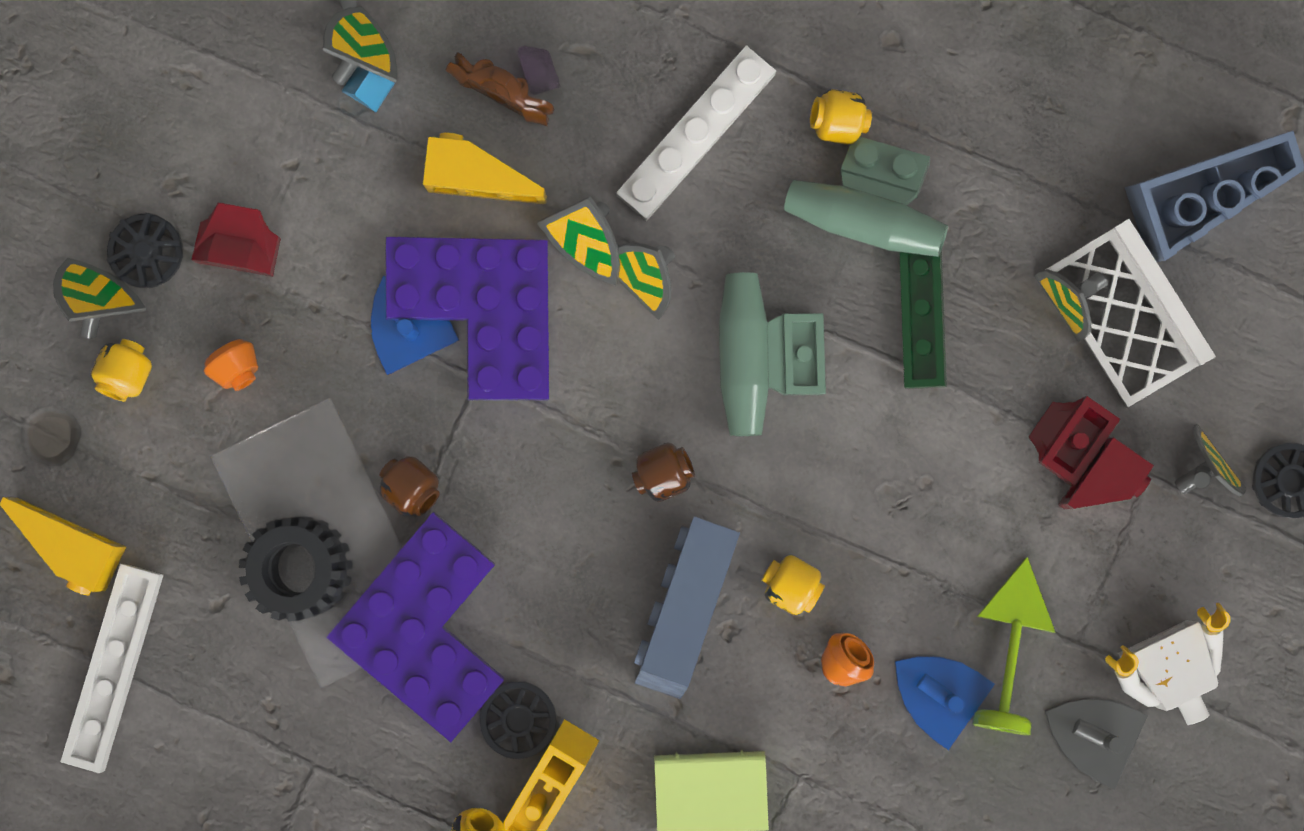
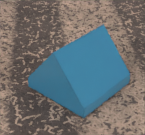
(368, 88)

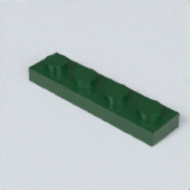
(923, 321)

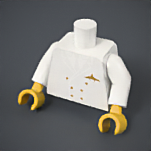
(1175, 665)

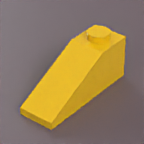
(466, 170)
(67, 548)
(551, 779)

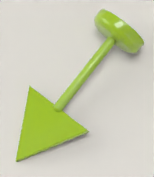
(1021, 605)

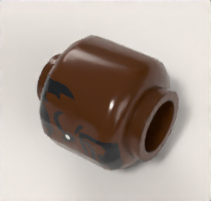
(663, 472)
(408, 486)

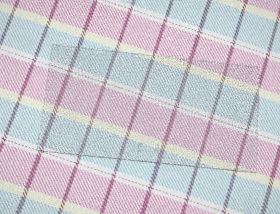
(314, 472)

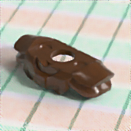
(500, 87)

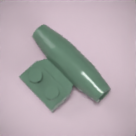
(873, 200)
(764, 355)

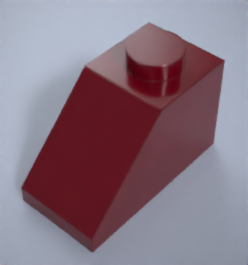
(1111, 477)

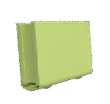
(711, 792)

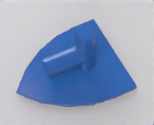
(405, 340)
(941, 695)

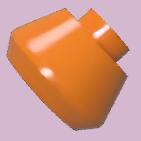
(232, 365)
(847, 660)

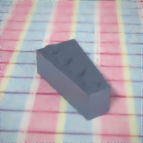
(1198, 197)
(687, 608)

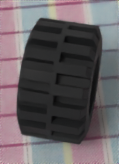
(263, 573)

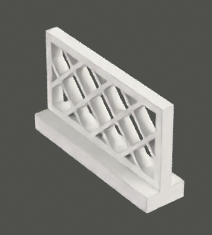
(1163, 303)

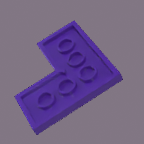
(495, 288)
(401, 632)

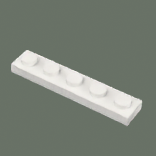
(696, 133)
(112, 668)

